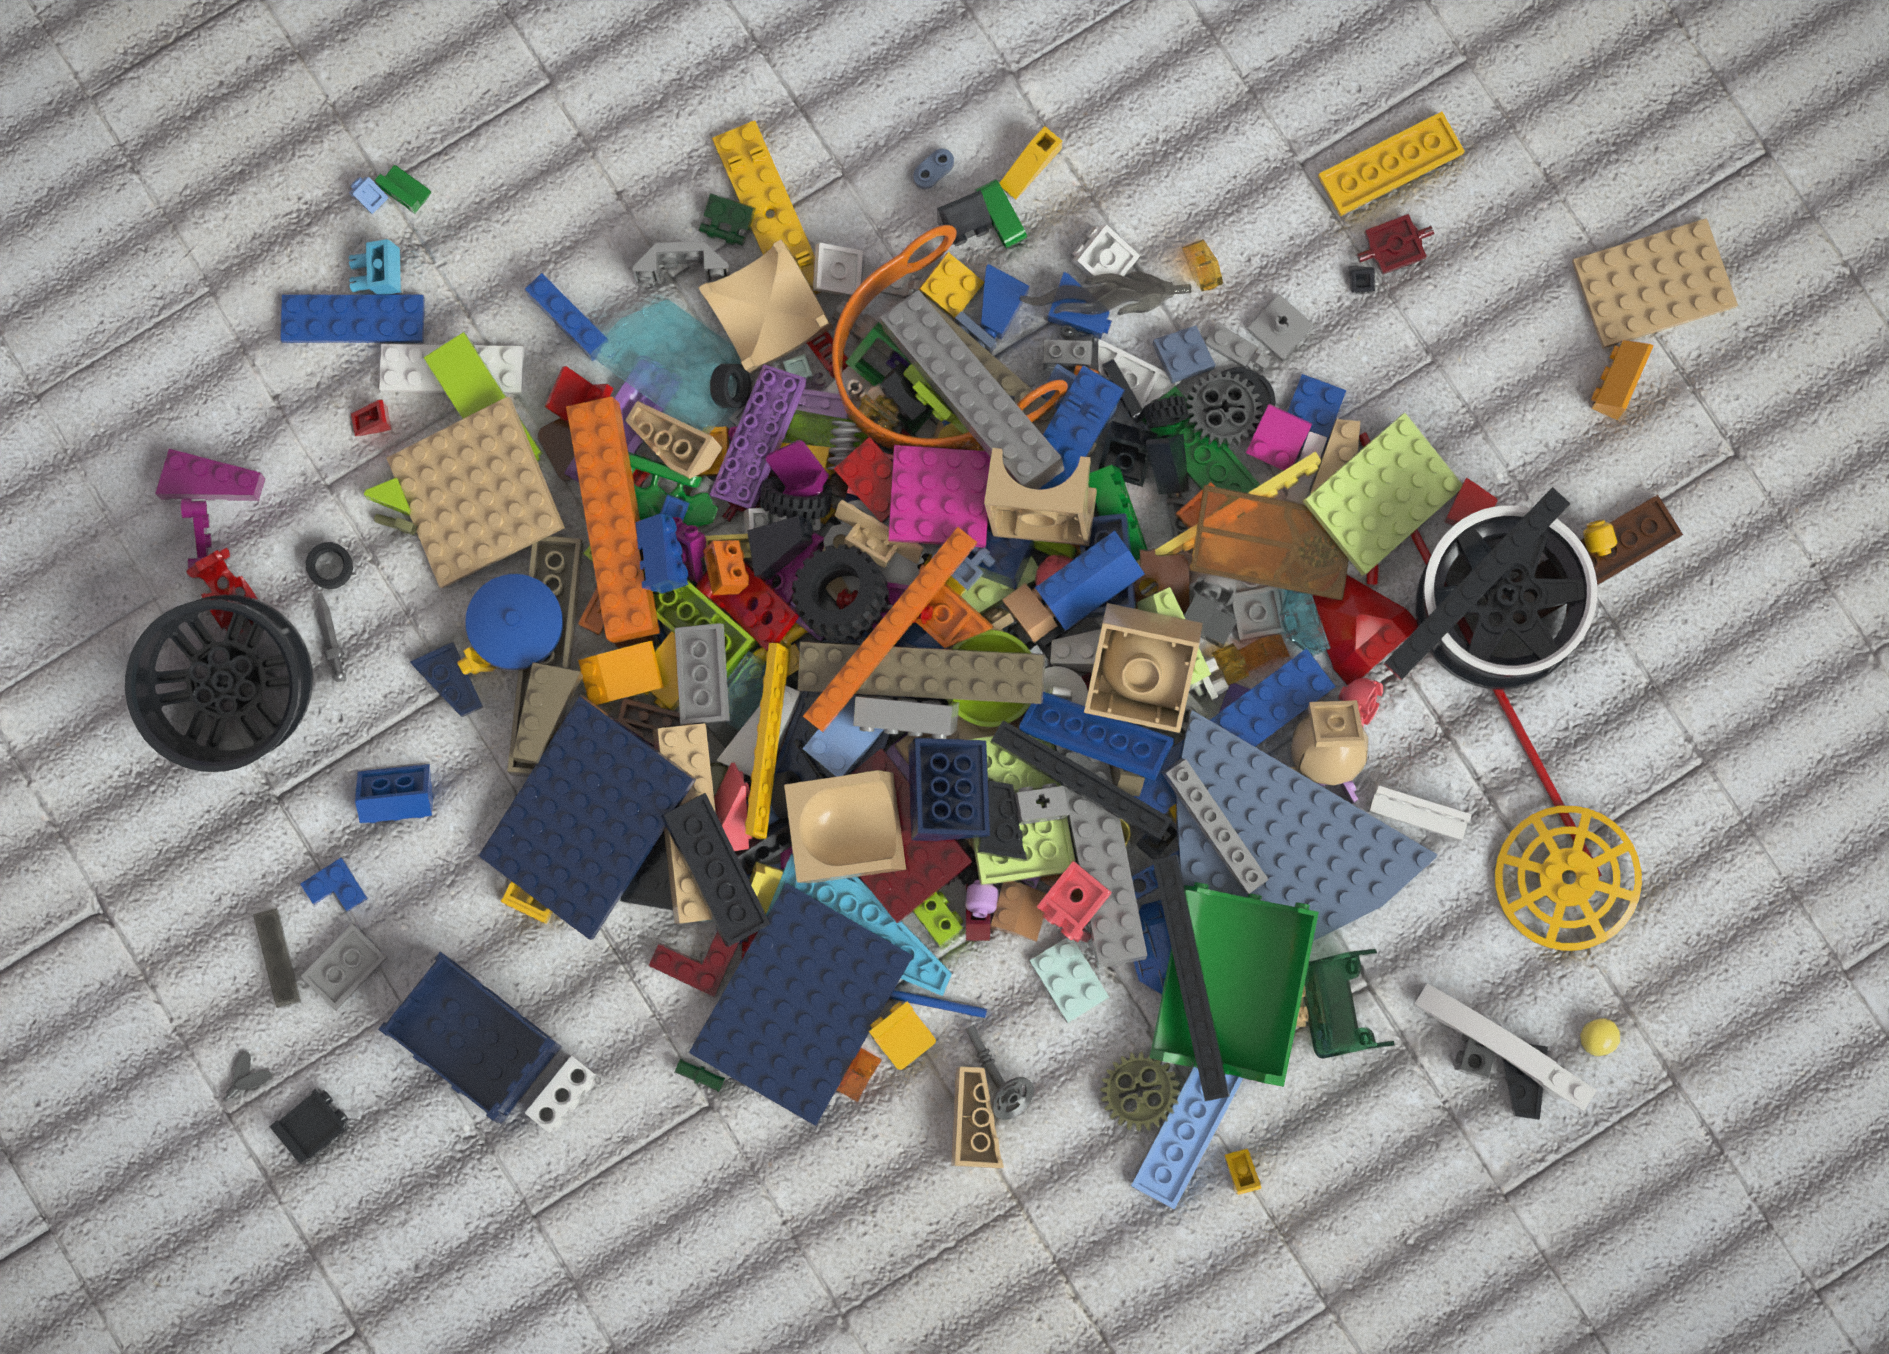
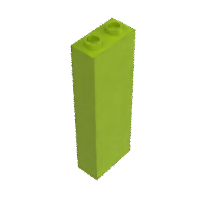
(468, 379)

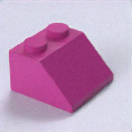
(1278, 438)

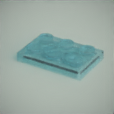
(745, 689)

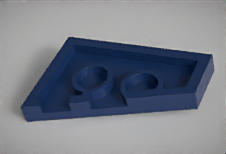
(448, 680)

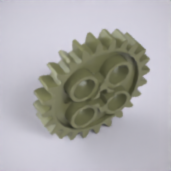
(1144, 1113)

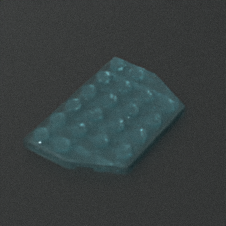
(670, 361)

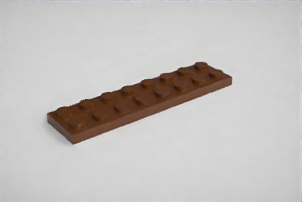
(1637, 536)

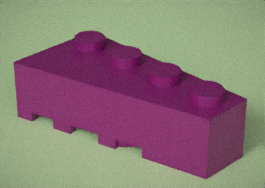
(202, 478)

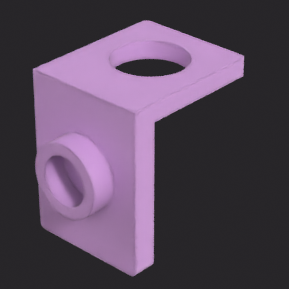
(1348, 788)

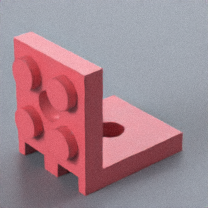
(1065, 913)

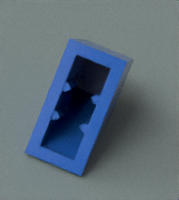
(1000, 301)
(1083, 323)

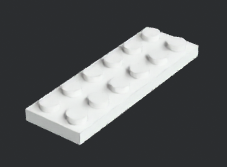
(406, 370)

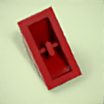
(371, 419)

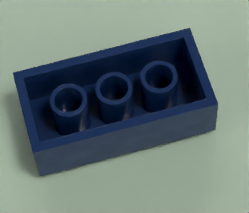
(1102, 527)

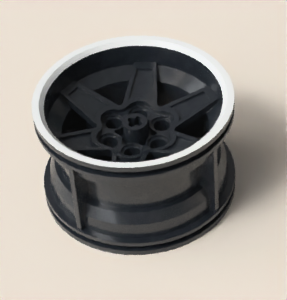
(1576, 589)

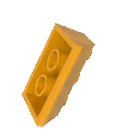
(1620, 378)

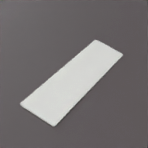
(1300, 491)

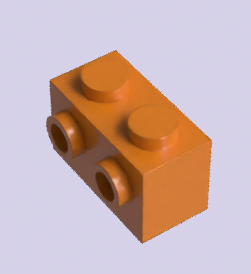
(726, 567)

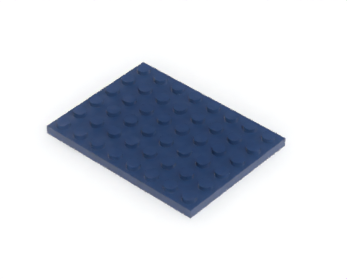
(586, 817)
(801, 1004)

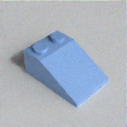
(841, 743)

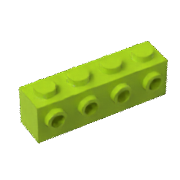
(938, 919)

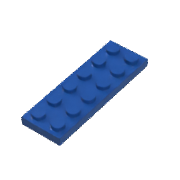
(352, 319)
(1097, 736)

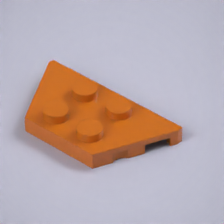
(953, 618)

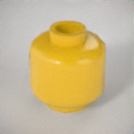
(1599, 537)

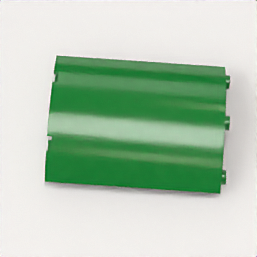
(1254, 979)

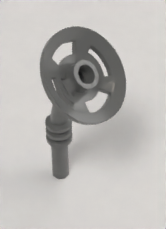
(1005, 1090)

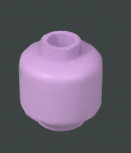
(981, 899)

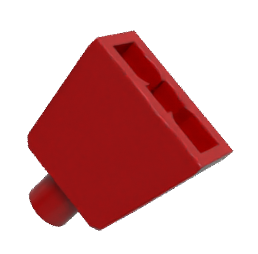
(1468, 501)

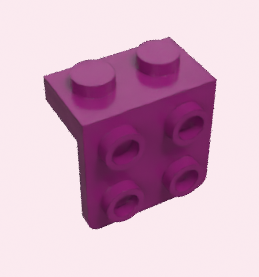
(798, 469)

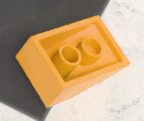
(621, 673)

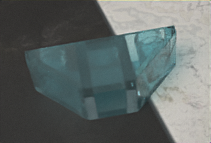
(1303, 623)

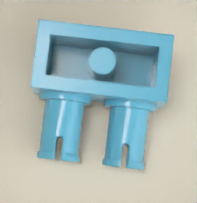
(382, 265)

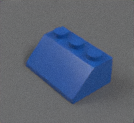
(394, 793)

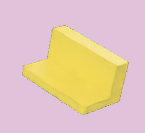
(764, 882)

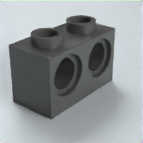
(1483, 1053)

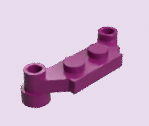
(201, 521)

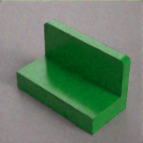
(403, 188)

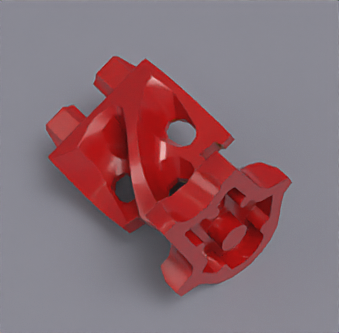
(210, 570)

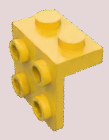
(902, 1035)

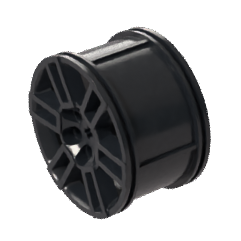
(146, 705)

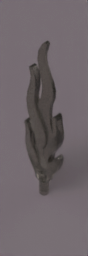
(1142, 287)

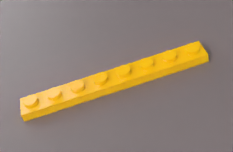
(767, 741)

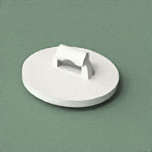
(1065, 684)

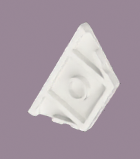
(1143, 378)

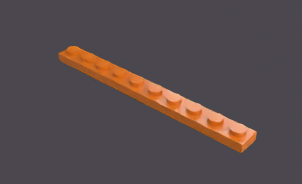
(890, 629)

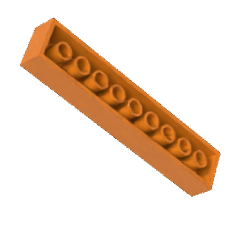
(611, 519)

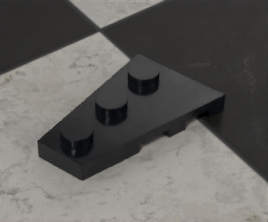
(1005, 832)
(1523, 1090)

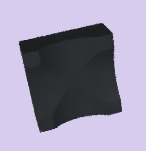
(901, 390)

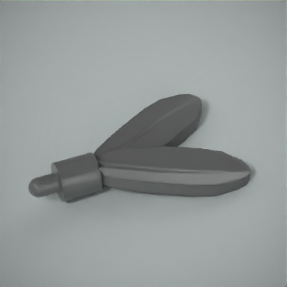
(242, 1081)

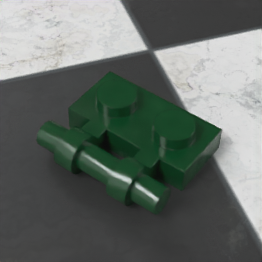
(729, 212)

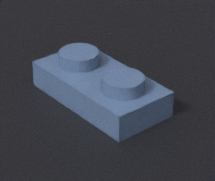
(976, 332)

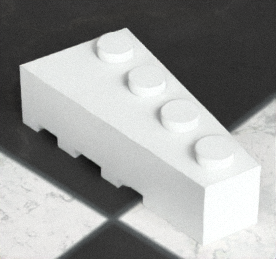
(1076, 651)

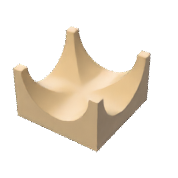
(767, 308)
(1045, 515)

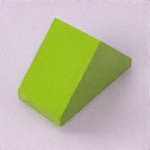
(389, 495)

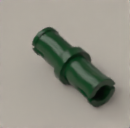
(699, 1075)

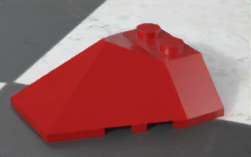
(1362, 628)

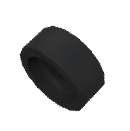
(719, 385)
(320, 549)
(778, 798)

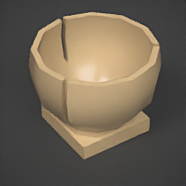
(1330, 742)

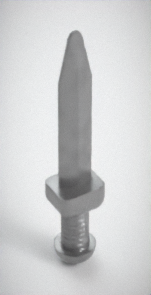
(333, 652)

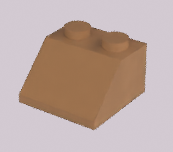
(1018, 911)

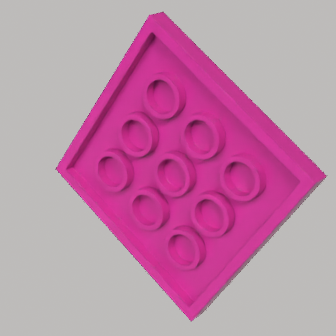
(937, 493)

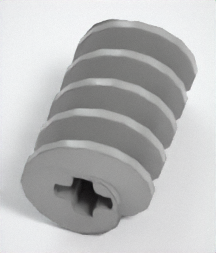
(843, 442)

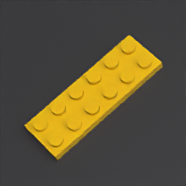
(1391, 163)

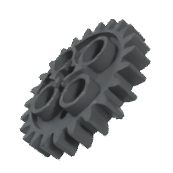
(1219, 389)

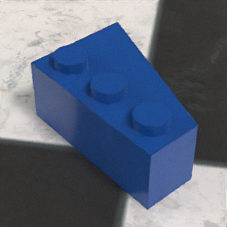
(661, 554)

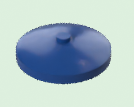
(514, 621)

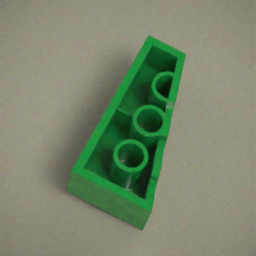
(1113, 499)

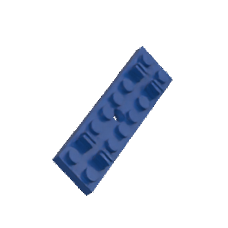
(1080, 420)

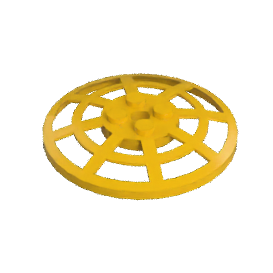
(1565, 894)

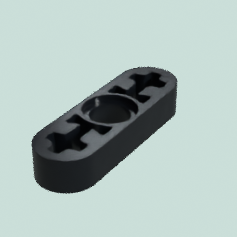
(1128, 398)

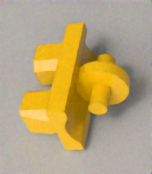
(474, 663)

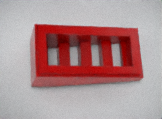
(827, 364)

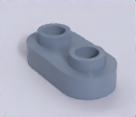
(934, 168)

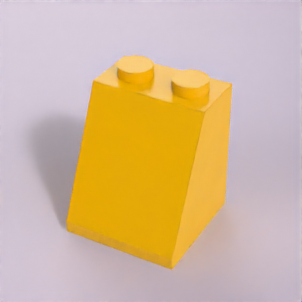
(667, 662)

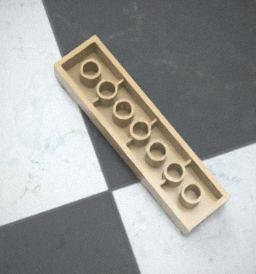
(689, 750)

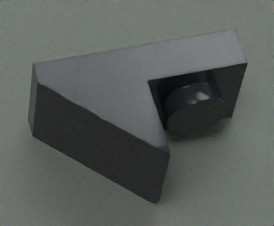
(1155, 848)

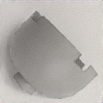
(1218, 587)

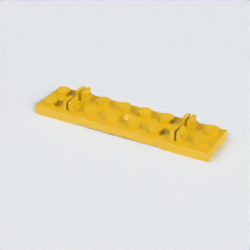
(760, 186)

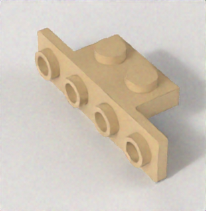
(873, 536)

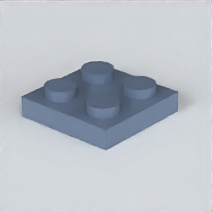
(1183, 354)

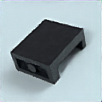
(310, 1126)

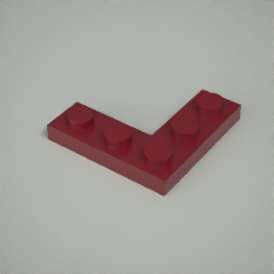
(702, 976)

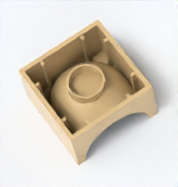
(1143, 667)
(845, 827)

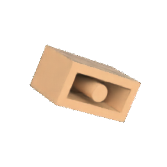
(1030, 612)

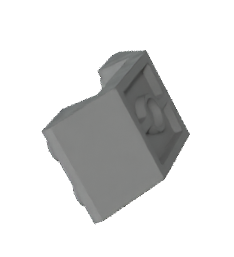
(673, 253)

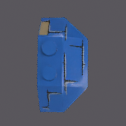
(1158, 946)

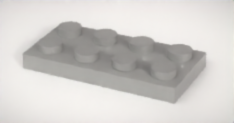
(702, 674)

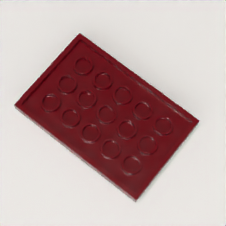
(927, 863)

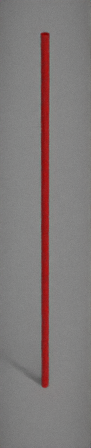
(1504, 701)

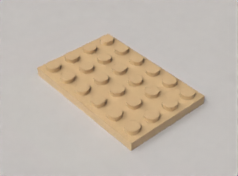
(1654, 283)

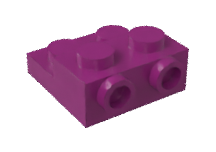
(692, 546)

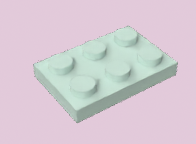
(1069, 979)

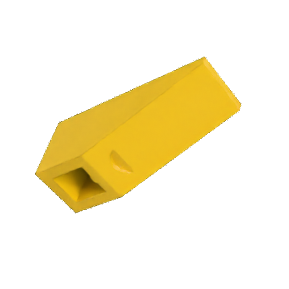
(1031, 162)

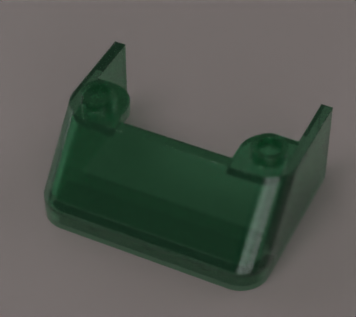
(1332, 1007)

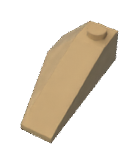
(675, 443)

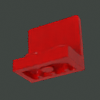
(573, 390)

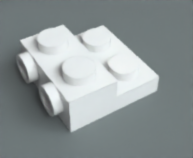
(1104, 253)

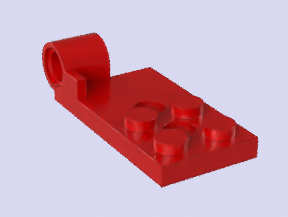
(755, 621)

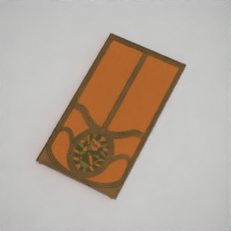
(1266, 544)

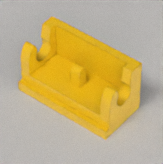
(525, 903)

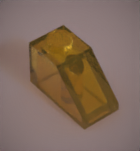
(1203, 265)

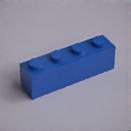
(565, 314)

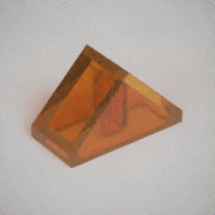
(1264, 652)
(859, 1074)

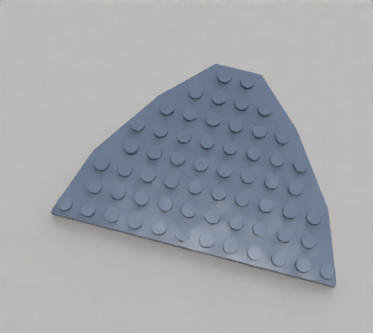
(1297, 831)

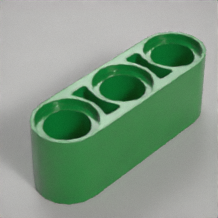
(1002, 214)

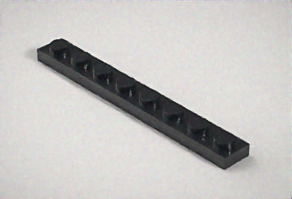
(1081, 780)

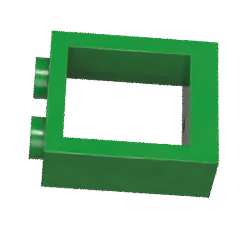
(862, 367)

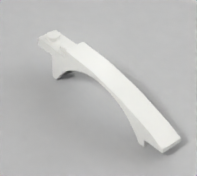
(1531, 1061)

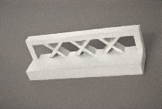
(1419, 813)

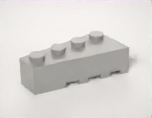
(905, 715)

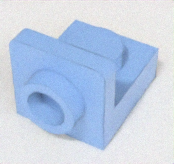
(368, 194)

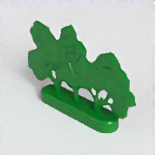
(651, 499)

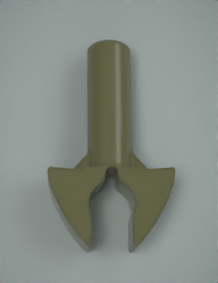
(398, 523)

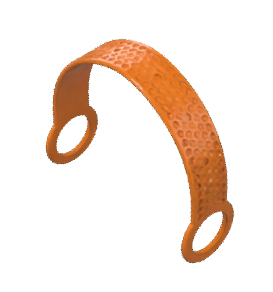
(862, 296)

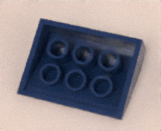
(948, 789)

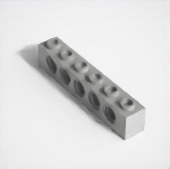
(1214, 825)

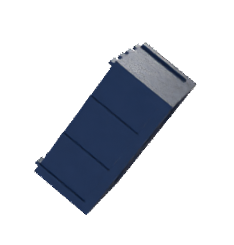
(471, 1038)

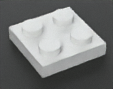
(837, 269)

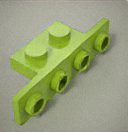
(927, 395)

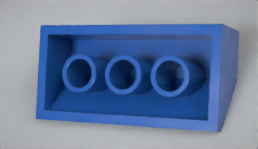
(1090, 580)

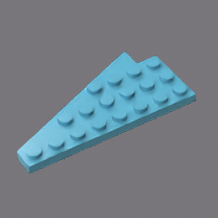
(857, 902)

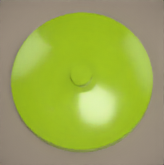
(991, 712)

